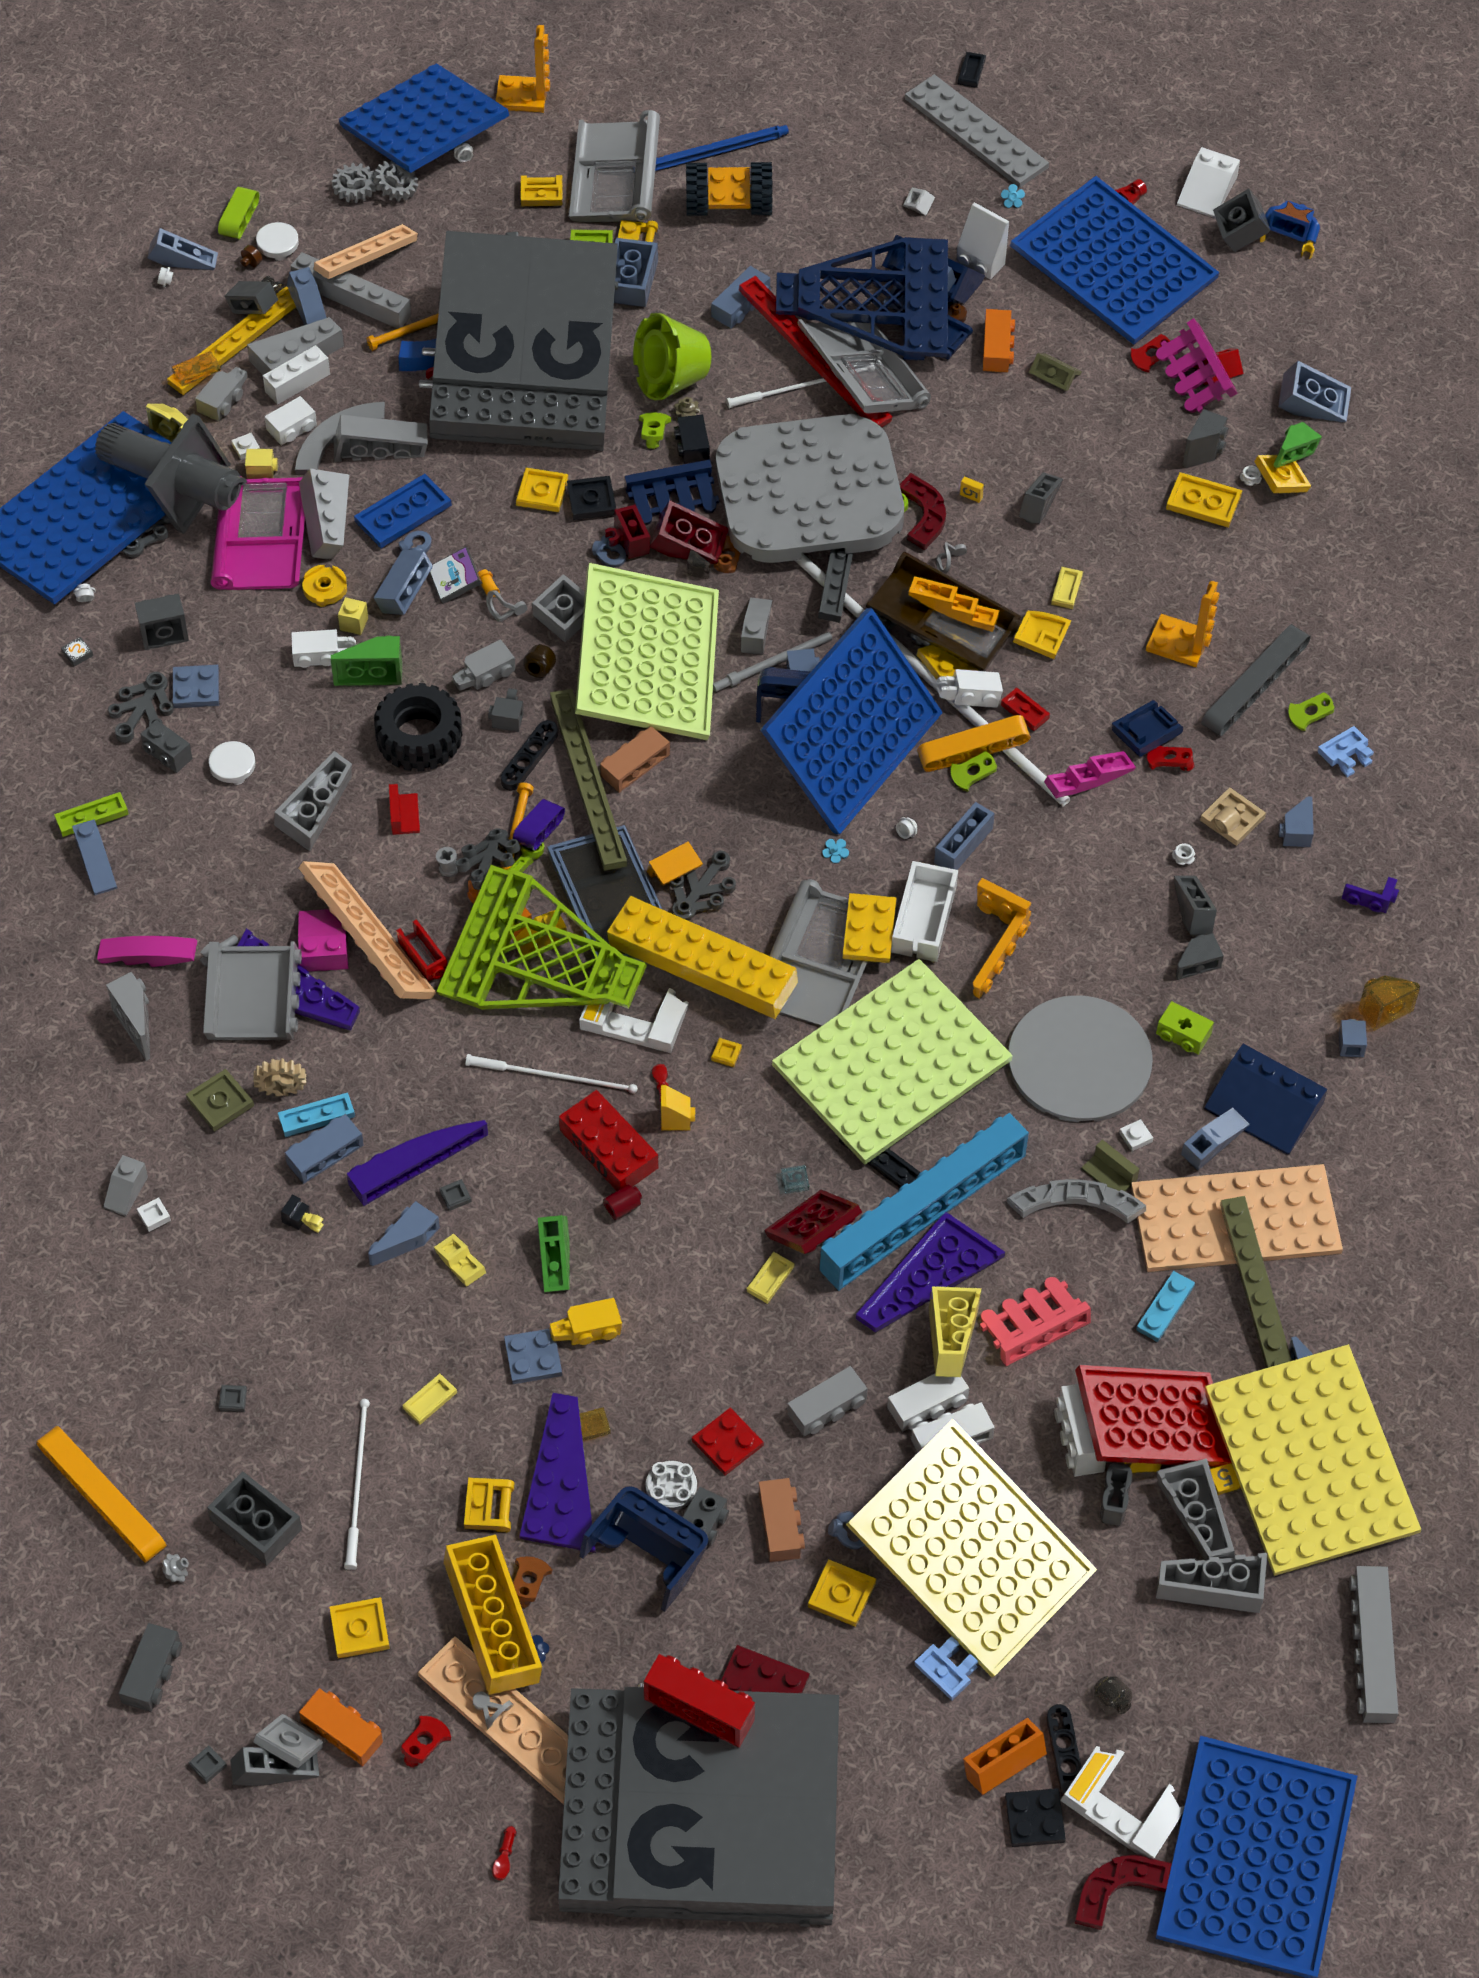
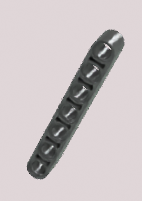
(1255, 680)

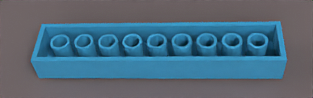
(923, 1201)

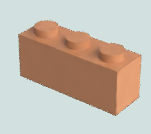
(634, 759)
(780, 1520)

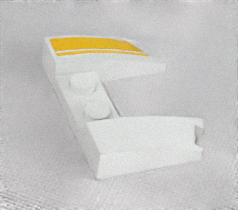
(656, 1035)
(1141, 1838)

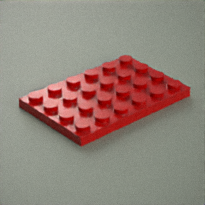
(1150, 1416)

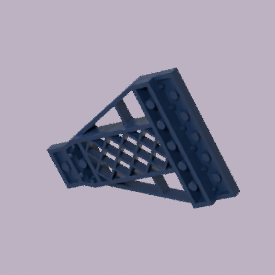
(923, 292)

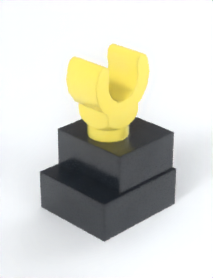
(297, 1213)

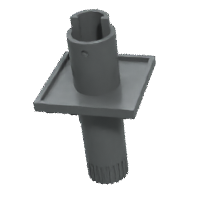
(177, 474)

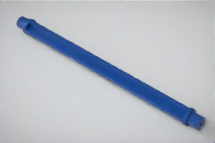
(720, 147)

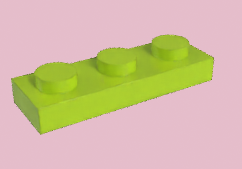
(101, 810)

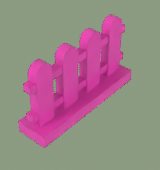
(1202, 375)

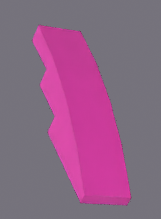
(1089, 775)
(147, 949)

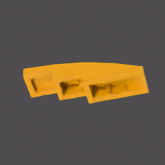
(956, 606)

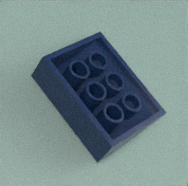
(1269, 1097)

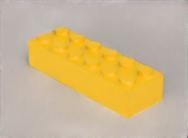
(492, 1614)

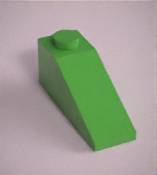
(1298, 443)
(555, 1252)

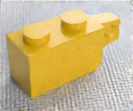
(588, 1323)

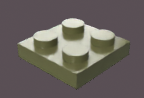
(220, 1100)

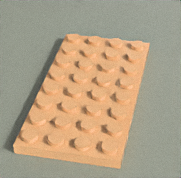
(1187, 1227)

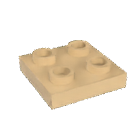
(1233, 816)

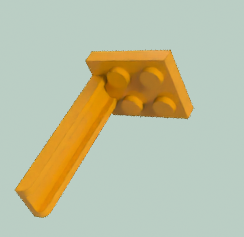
(528, 93)
(1184, 640)
(1012, 911)

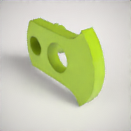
(653, 435)
(1301, 719)
(960, 771)

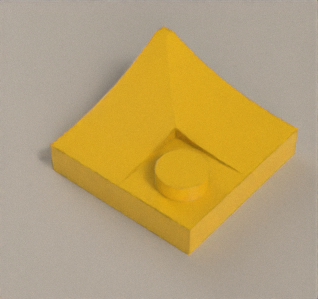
(1042, 632)

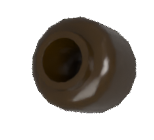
(539, 660)

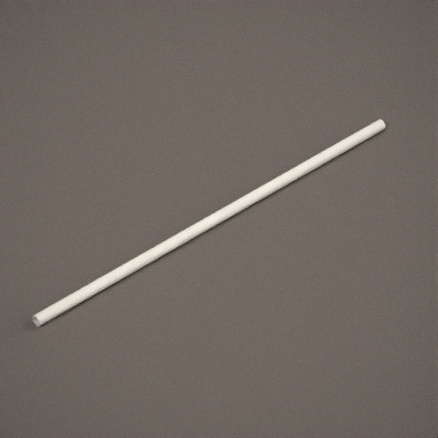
(969, 713)

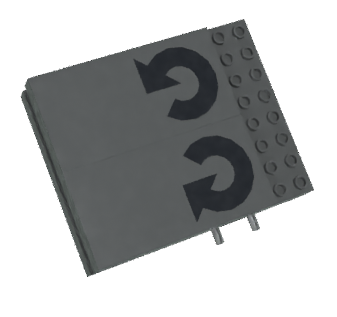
(523, 341)
(693, 1825)

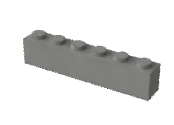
(359, 294)
(1375, 1644)

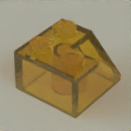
(1387, 1000)

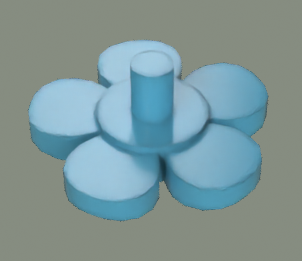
(1014, 197)
(836, 850)

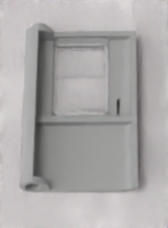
(619, 168)
(870, 373)
(814, 945)

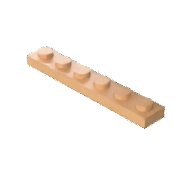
(365, 251)

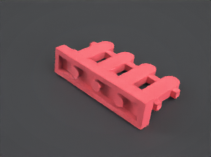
(1038, 1333)

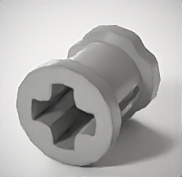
(446, 858)

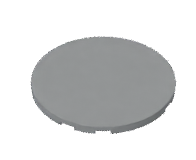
(1080, 1058)

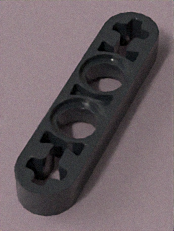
(527, 754)
(1060, 1754)

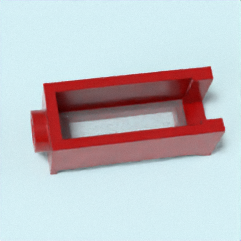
(423, 952)

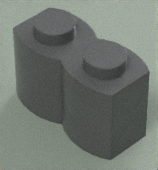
(1116, 1494)

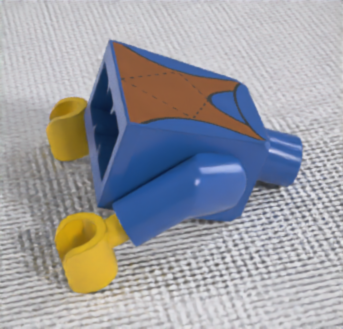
(1295, 222)

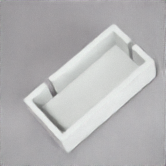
(924, 911)

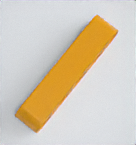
(972, 742)

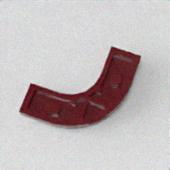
(932, 506)
(1114, 1875)

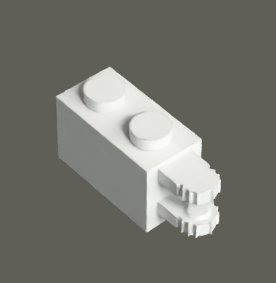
(316, 647)
(971, 688)

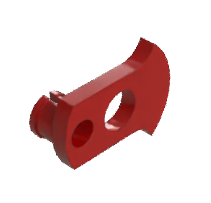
(1139, 355)
(1156, 757)
(417, 1752)

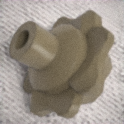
(686, 407)

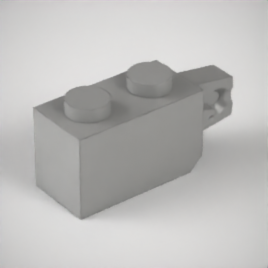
(221, 393)
(485, 666)

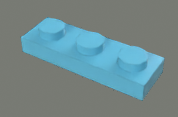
(315, 1114)
(1165, 1306)

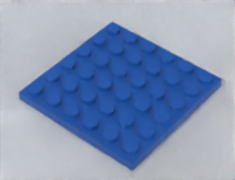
(423, 117)

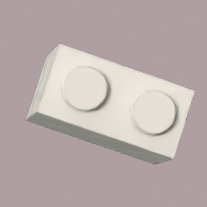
(290, 420)

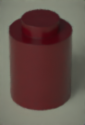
(622, 1201)

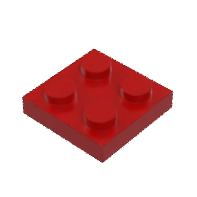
(727, 1441)

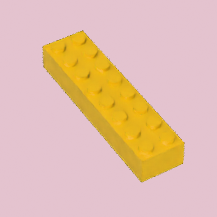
(702, 957)

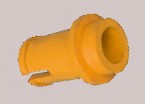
(487, 581)

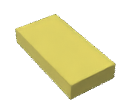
(1067, 587)
(770, 1277)
(429, 1399)

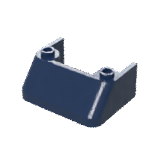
(966, 278)
(777, 684)
(655, 1530)

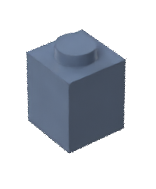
(1352, 1038)

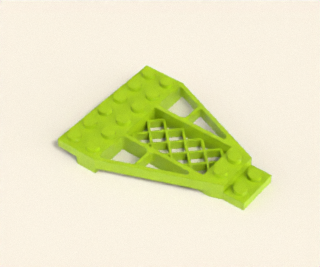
(488, 936)

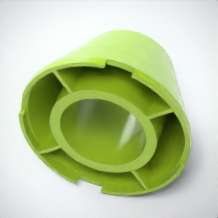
(669, 356)

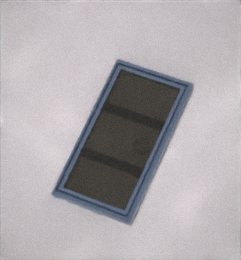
(595, 893)

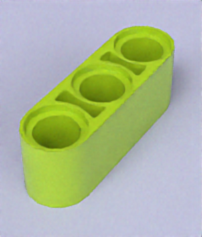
(238, 212)

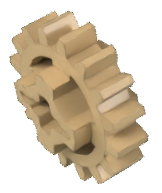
(279, 1077)

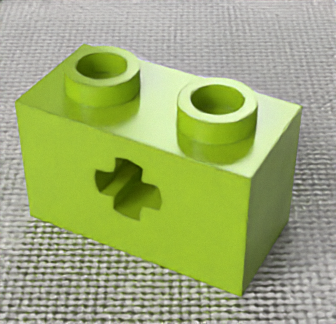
(1184, 1028)

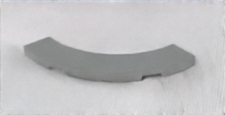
(324, 434)
(1077, 1192)

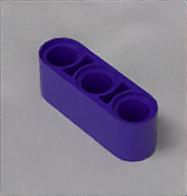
(539, 824)

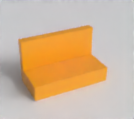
(674, 863)

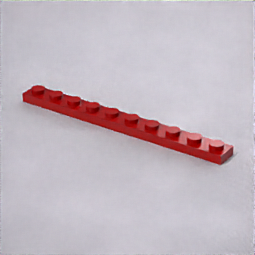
(788, 327)

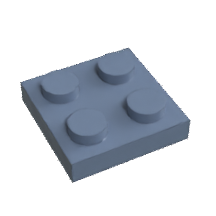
(195, 686)
(532, 1356)

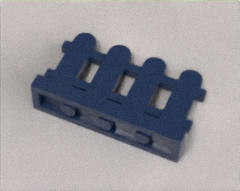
(672, 479)

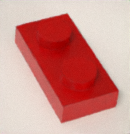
(1020, 704)

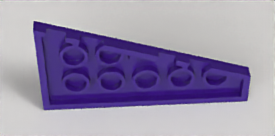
(315, 997)
(940, 1259)
(559, 1494)

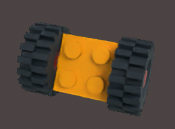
(729, 188)

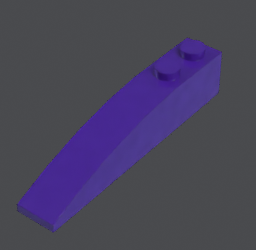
(410, 1159)

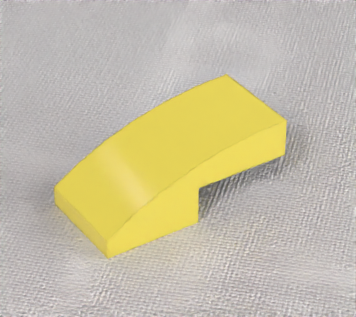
(459, 1260)

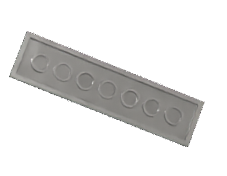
(977, 131)

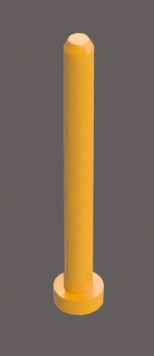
(373, 342)
(524, 791)

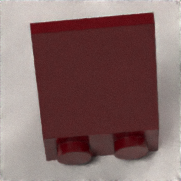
(685, 530)

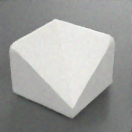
(919, 201)

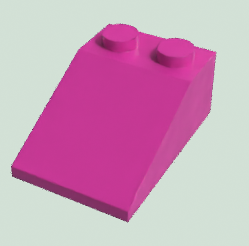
(322, 941)

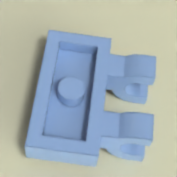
(1343, 746)
(943, 1672)

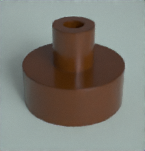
(250, 256)
(958, 312)

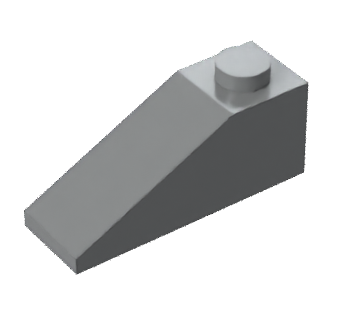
(755, 626)

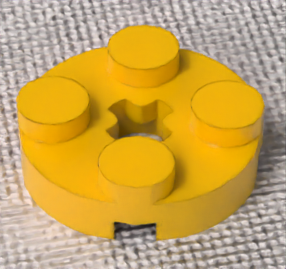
(324, 595)

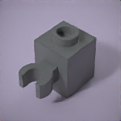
(507, 712)

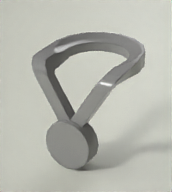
(957, 550)
(519, 608)
(482, 1701)

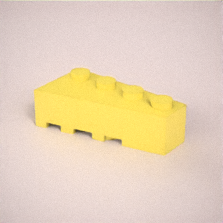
(952, 1323)

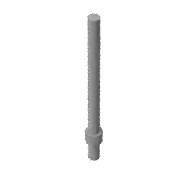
(734, 678)

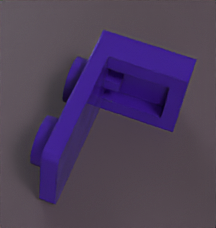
(1372, 900)

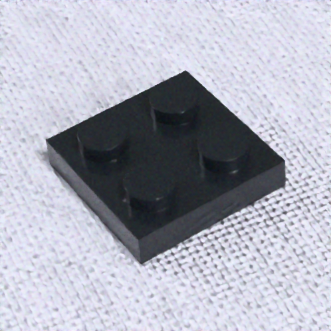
(591, 497)
(1035, 1817)

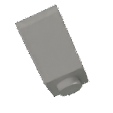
(125, 1185)

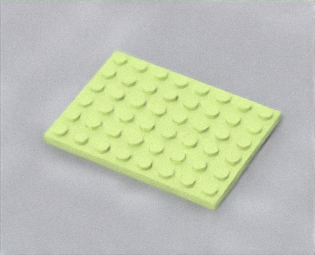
(647, 651)
(892, 1061)

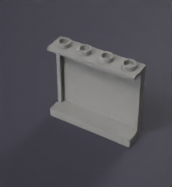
(251, 992)

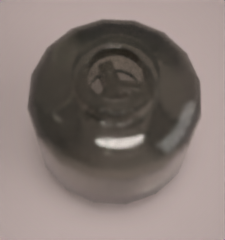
(1112, 1695)

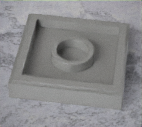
(289, 1740)

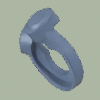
(407, 543)
(598, 550)
(836, 1530)

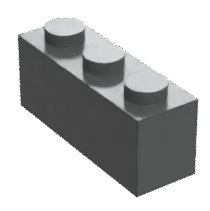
(150, 1667)

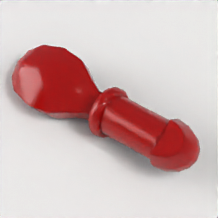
(660, 1075)
(502, 1865)

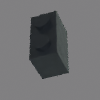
(692, 438)

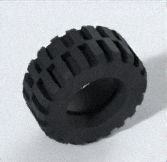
(418, 750)

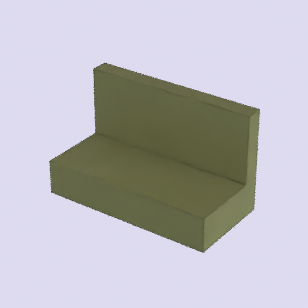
(1053, 371)
(1111, 1168)

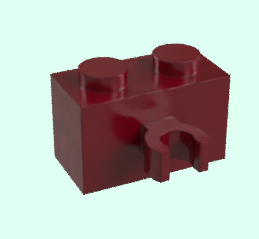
(630, 531)

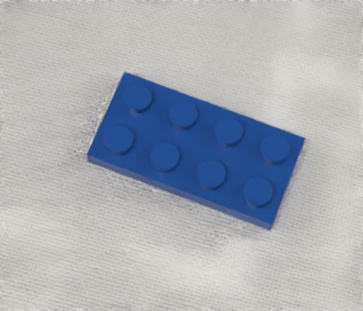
(402, 510)

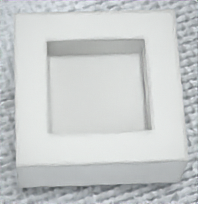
(244, 442)
(1136, 1135)
(153, 1214)

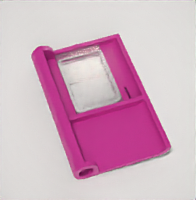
(255, 539)

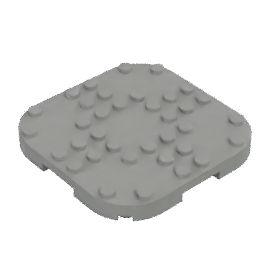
(809, 487)

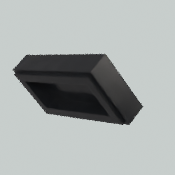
(971, 69)

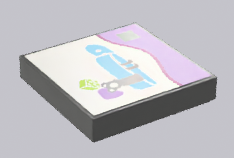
(455, 575)

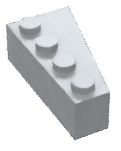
(280, 348)
(378, 438)
(325, 507)
(313, 801)
(1197, 1505)
(1215, 1582)

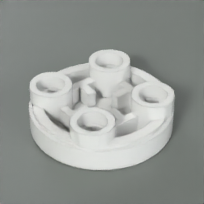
(277, 240)
(232, 762)
(672, 1484)

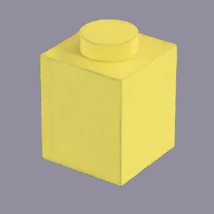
(260, 463)
(353, 616)

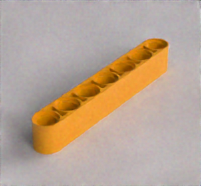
(101, 1494)

